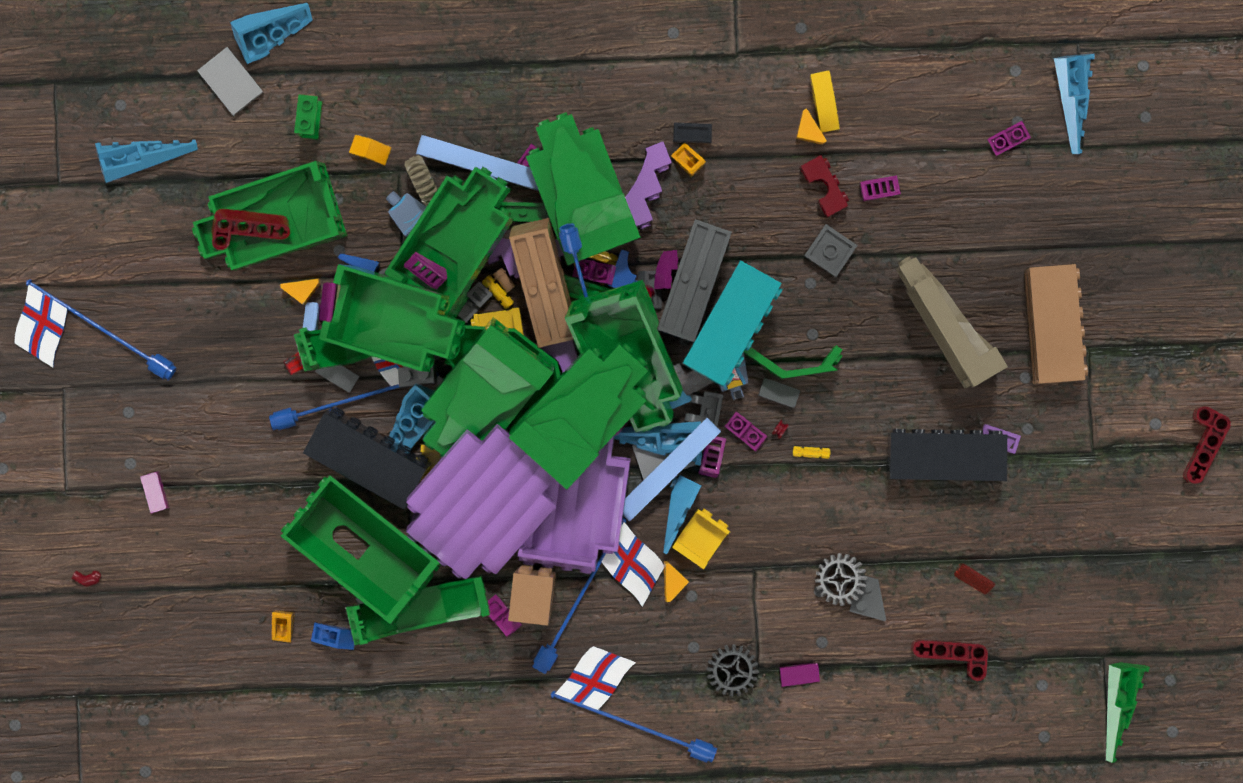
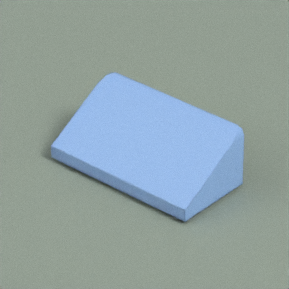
(311, 316)

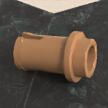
(504, 280)

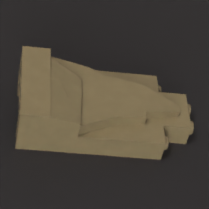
(963, 347)

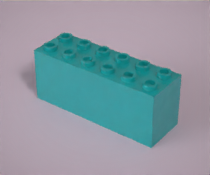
(733, 324)

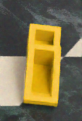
(824, 101)

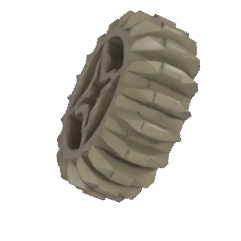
(421, 178)

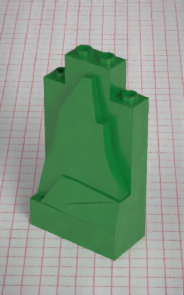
(580, 187)
(298, 194)
(457, 233)
(629, 318)
(391, 320)
(484, 388)
(581, 412)

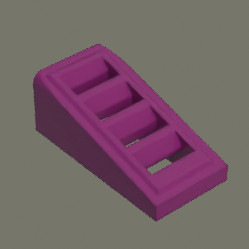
(864, 191)
(433, 279)
(708, 471)

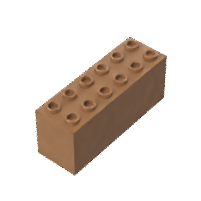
(542, 280)
(1055, 324)
(532, 595)

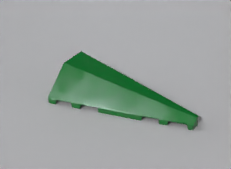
(1123, 685)

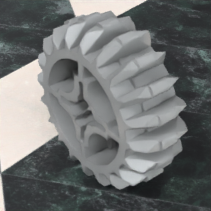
(840, 570)

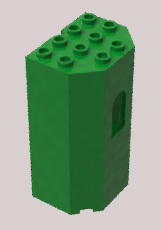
(387, 573)

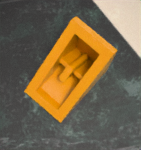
(809, 130)
(370, 149)
(688, 159)
(302, 289)
(673, 582)
(282, 625)

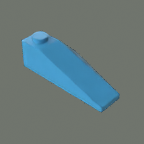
(264, 30)
(410, 421)
(681, 500)

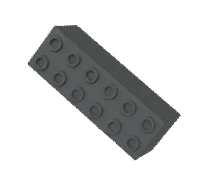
(694, 281)

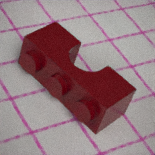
(819, 171)

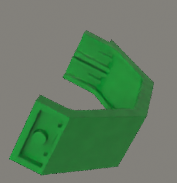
(320, 354)
(826, 366)
(433, 606)

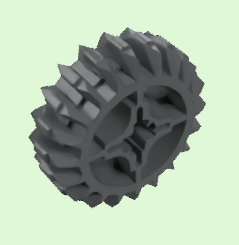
(717, 664)

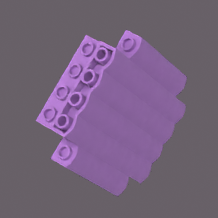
(479, 503)
(584, 517)

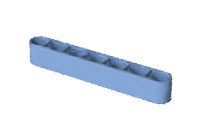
(469, 159)
(669, 468)

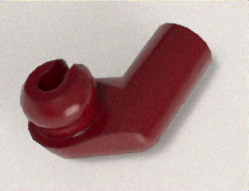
(87, 580)

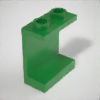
(308, 117)

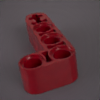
(250, 228)
(1203, 447)
(948, 654)

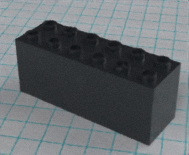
(947, 455)
(367, 456)

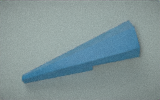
(1073, 84)
(123, 160)
(660, 439)

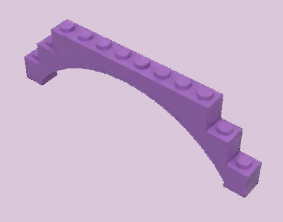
(644, 188)

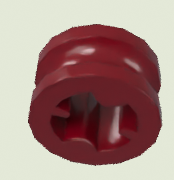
(780, 429)

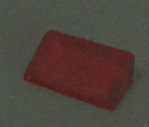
(974, 578)

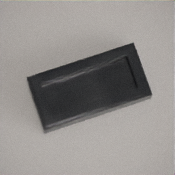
(692, 133)

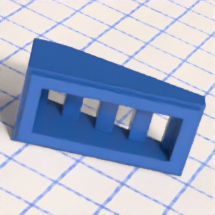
(360, 262)

